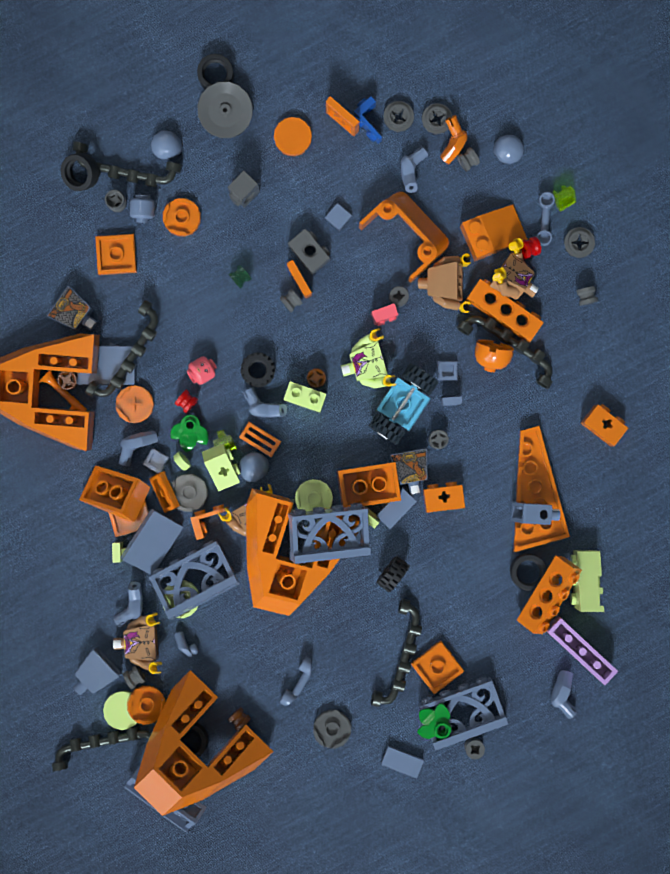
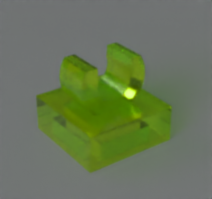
(564, 198)
(226, 440)

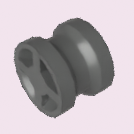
(468, 159)
(587, 296)
(397, 298)
(291, 300)
(440, 441)
(134, 677)
(471, 745)

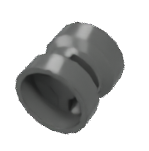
(114, 197)

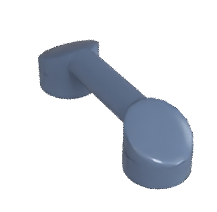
(546, 202)
(306, 668)

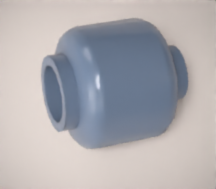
(142, 208)

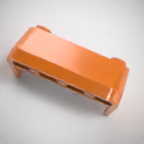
(433, 239)

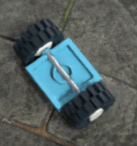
(403, 404)

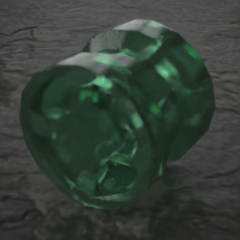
(240, 276)

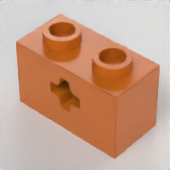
(594, 423)
(434, 504)

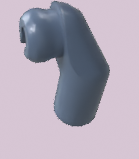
(184, 647)

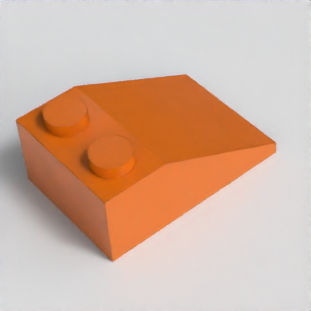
(492, 232)
(369, 485)
(115, 493)

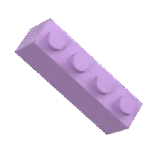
(581, 650)

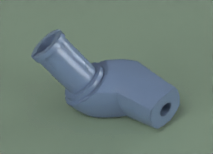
(408, 166)
(262, 409)
(133, 442)
(134, 607)
(561, 692)

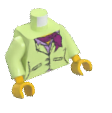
(368, 362)

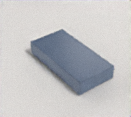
(395, 510)
(402, 761)

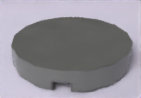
(190, 492)
(332, 729)

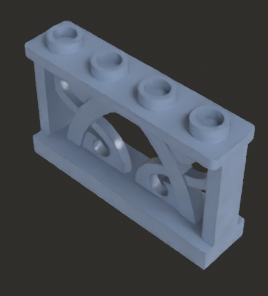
(351, 547)
(220, 583)
(475, 728)
(183, 818)

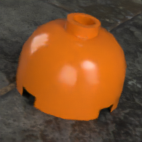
(493, 355)

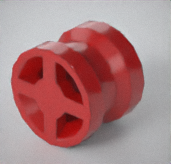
(531, 247)
(186, 401)

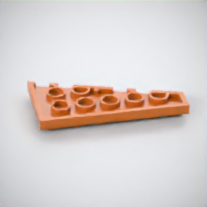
(537, 486)

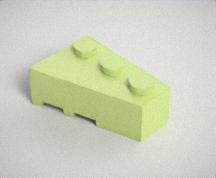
(587, 589)

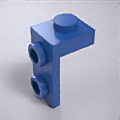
(363, 109)

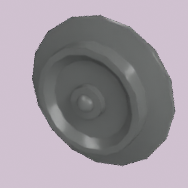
(224, 109)

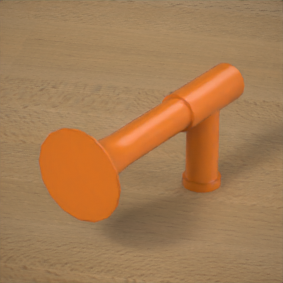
(75, 404)

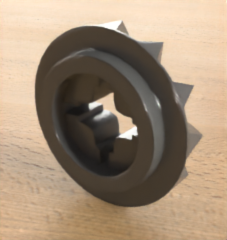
(396, 108)
(439, 110)
(585, 236)

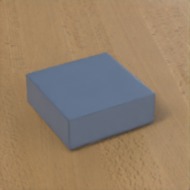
(338, 217)
(447, 370)
(449, 401)
(156, 460)

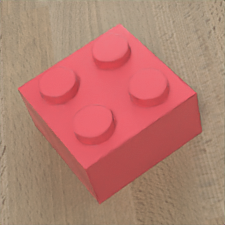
(384, 314)

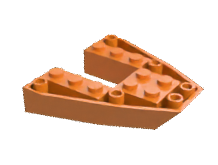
(21, 388)
(274, 579)
(172, 773)

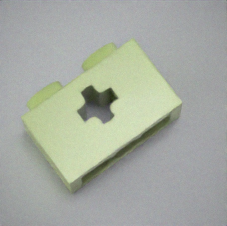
(305, 397)
(221, 467)

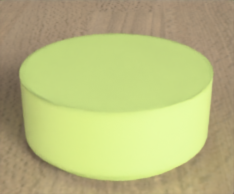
(181, 461)

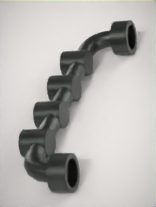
(132, 175)
(520, 346)
(128, 364)
(403, 664)
(95, 741)

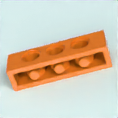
(509, 321)
(540, 598)

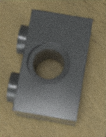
(243, 190)
(314, 262)

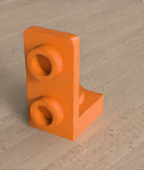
(200, 527)

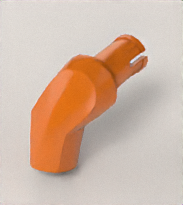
(456, 141)

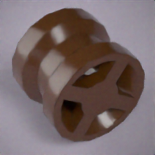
(318, 376)
(65, 382)
(239, 718)

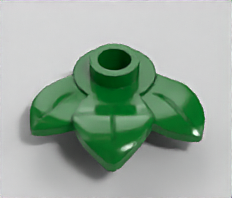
(189, 435)
(433, 720)

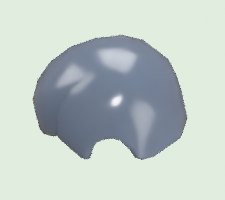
(166, 145)
(508, 149)
(254, 466)

